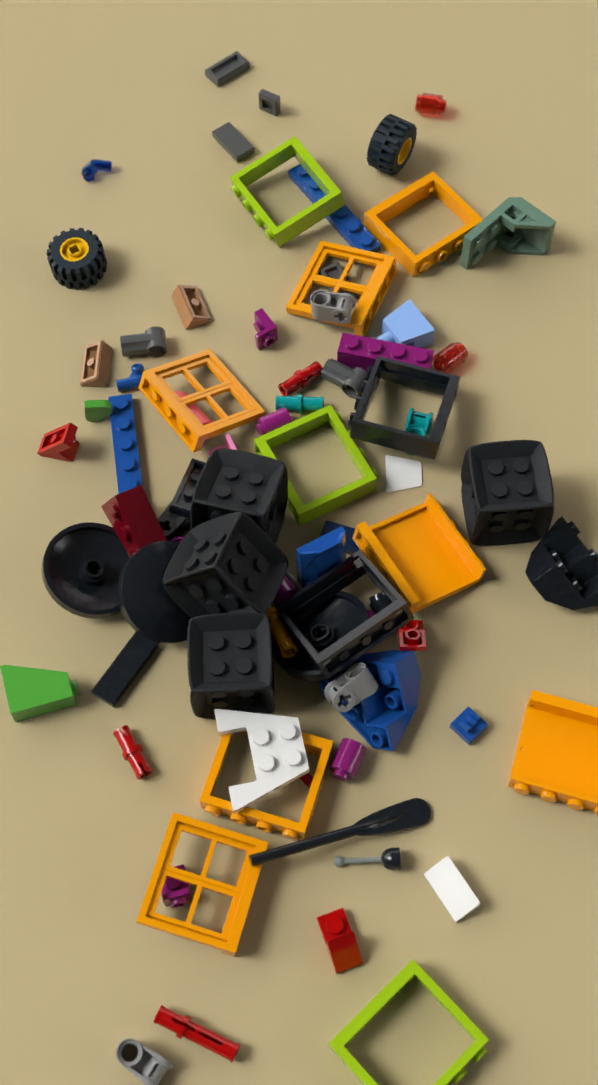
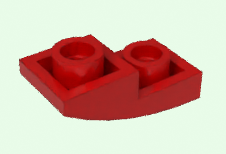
(412, 636)

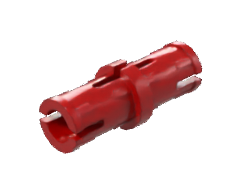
(300, 379)
(132, 752)

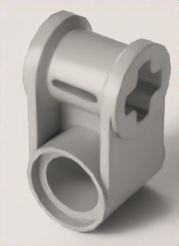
(331, 307)
(353, 687)
(144, 1063)

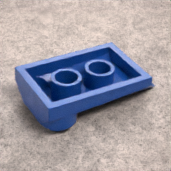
(320, 556)

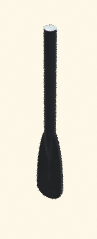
(388, 820)

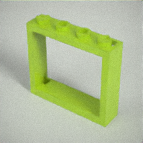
(305, 218)
(337, 498)
(410, 971)

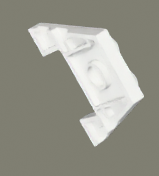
(275, 751)

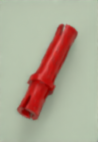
(196, 1033)

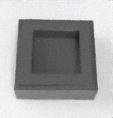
(269, 102)

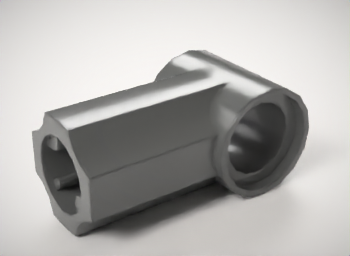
(151, 342)
(347, 378)

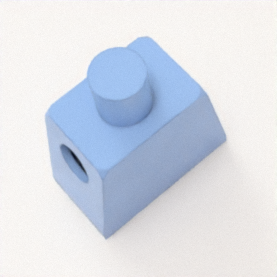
(407, 327)

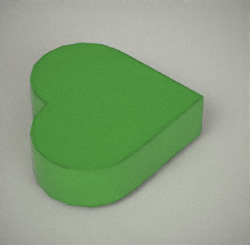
(97, 409)

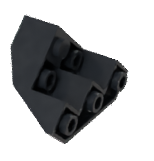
(564, 568)

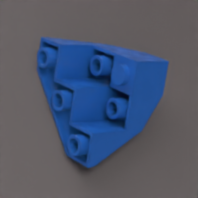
(387, 712)

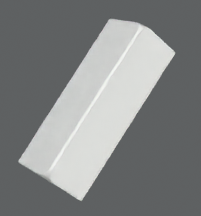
(452, 889)

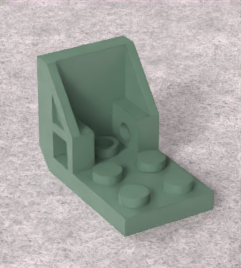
(525, 224)

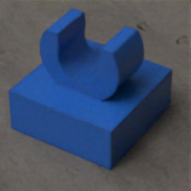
(468, 725)

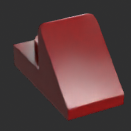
(60, 443)
(340, 940)

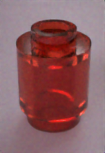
(430, 104)
(450, 357)

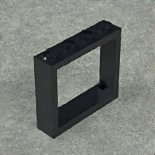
(411, 376)
(362, 637)

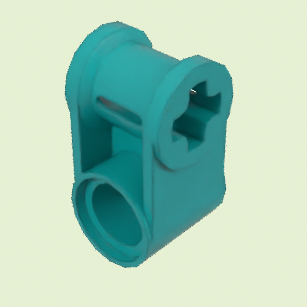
(418, 423)

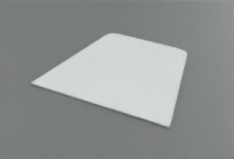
(402, 473)

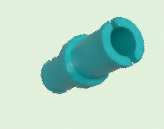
(299, 403)

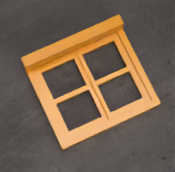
(371, 294)
(175, 409)
(241, 894)

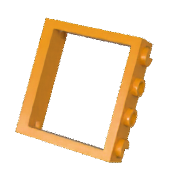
(403, 200)
(265, 821)

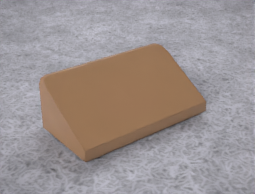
(190, 306)
(96, 365)

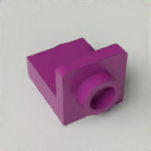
(265, 329)
(176, 892)

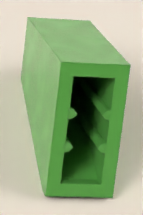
(37, 691)

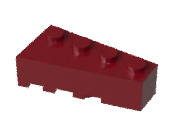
(133, 519)

